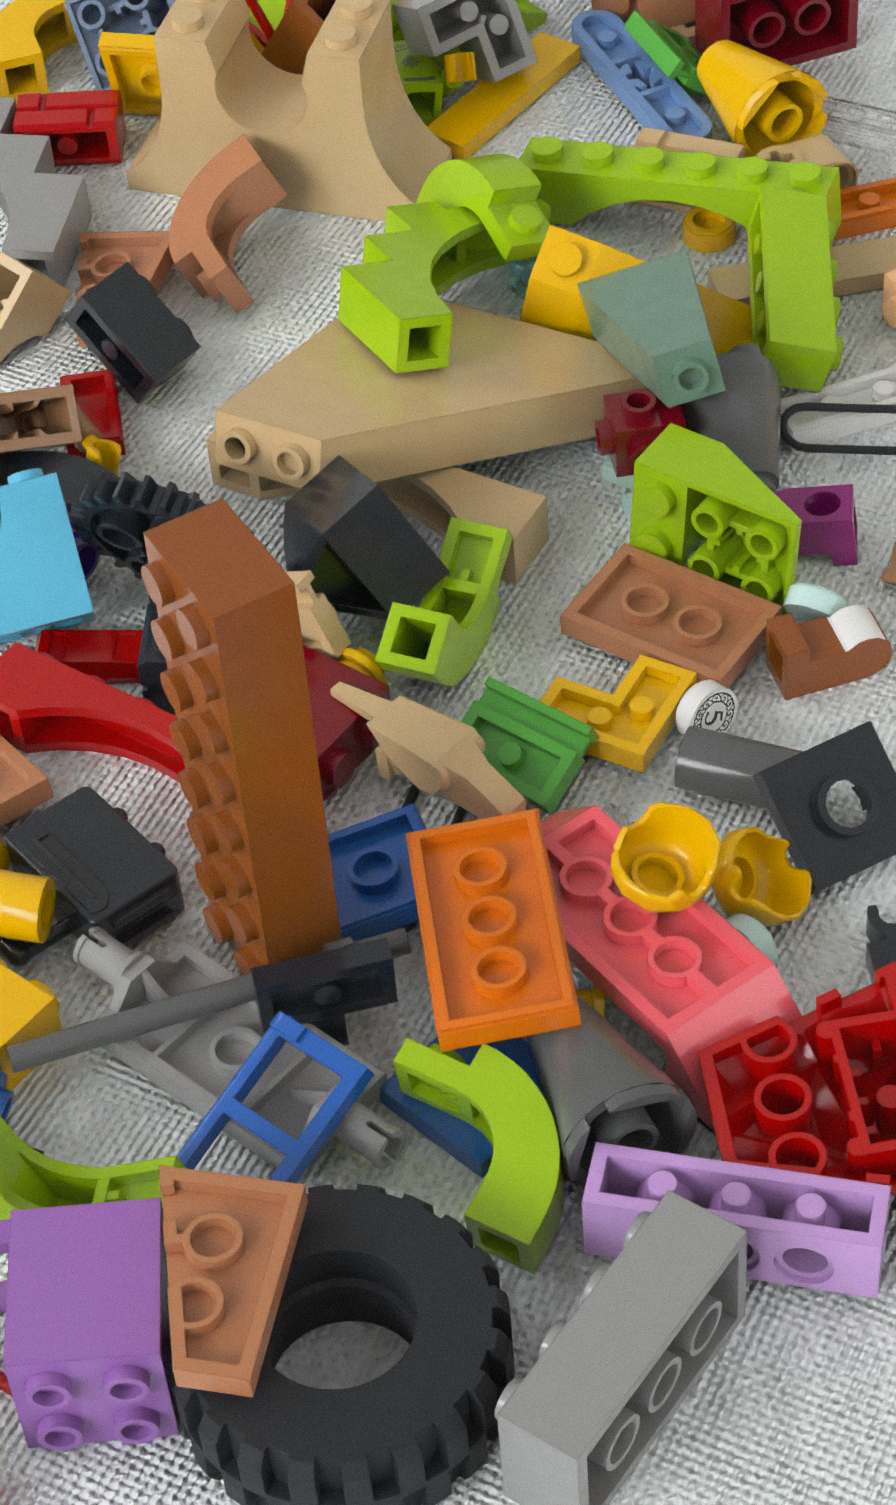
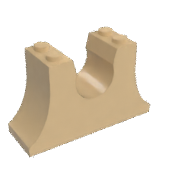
(332, 137)

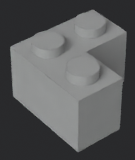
(485, 27)

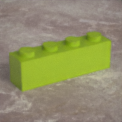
(793, 286)

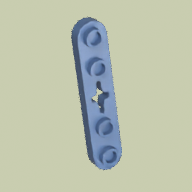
(619, 58)

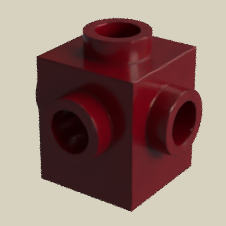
(631, 425)

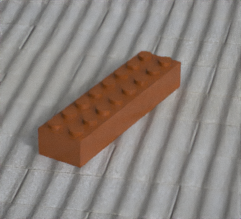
(243, 735)

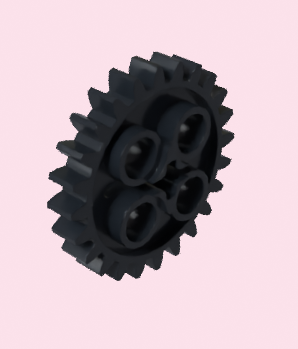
(119, 510)

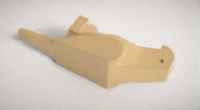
(433, 753)

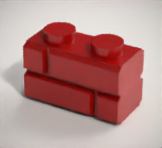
(80, 125)

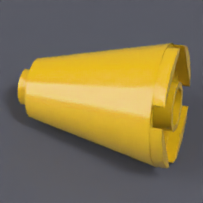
(760, 97)

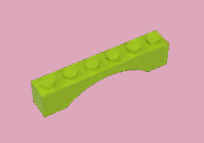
(595, 175)

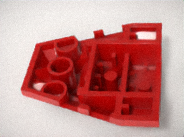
(813, 1088)

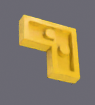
(632, 719)

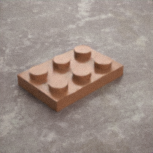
(669, 615)

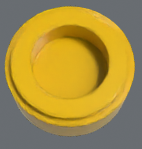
(707, 230)

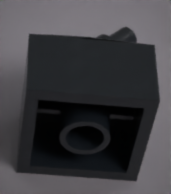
(357, 544)

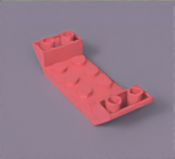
(673, 973)

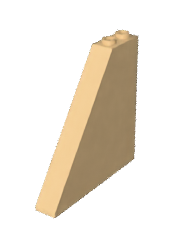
(502, 395)

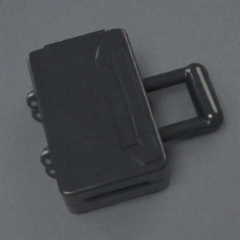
(100, 873)

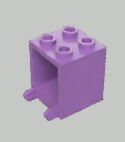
(88, 1323)

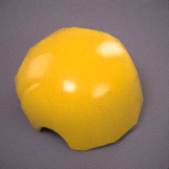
(666, 858)
(758, 878)

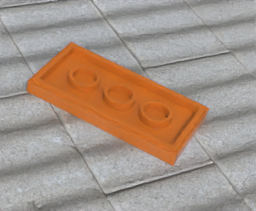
(491, 931)

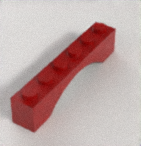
(63, 709)

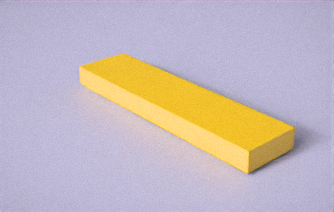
(494, 105)

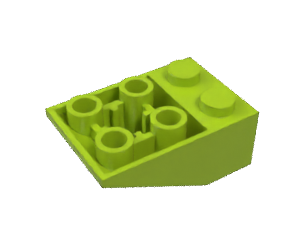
(701, 490)

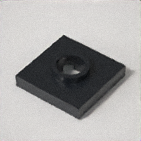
(797, 803)

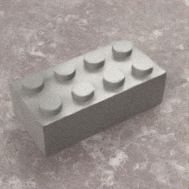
(623, 1358)

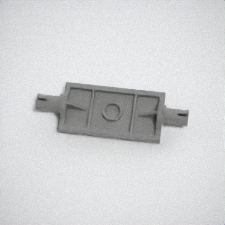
(204, 1054)

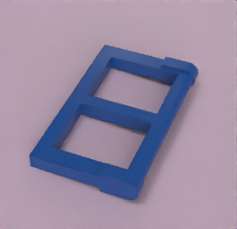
(229, 1105)

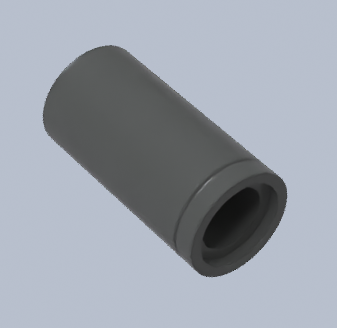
(724, 764)

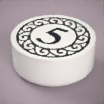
(707, 707)

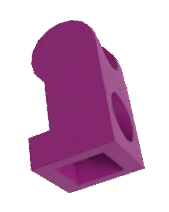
(827, 521)

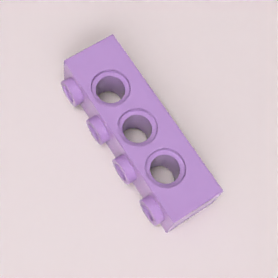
(797, 1224)

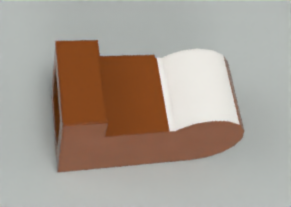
(825, 650)

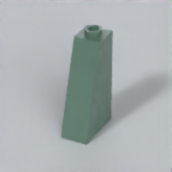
(656, 327)

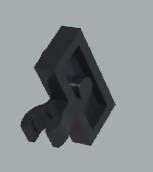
(327, 986)

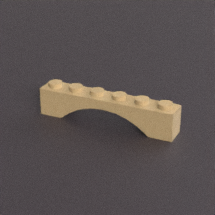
(433, 500)

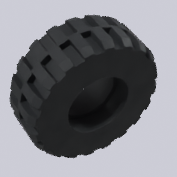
(415, 1424)

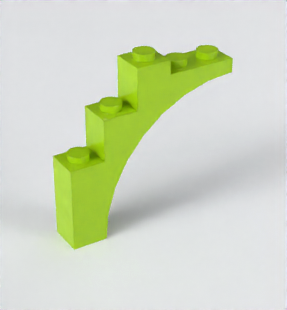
(396, 291)

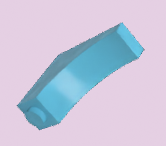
(38, 560)

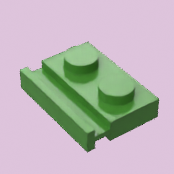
(668, 50)
(530, 742)

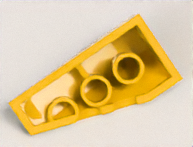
(569, 259)

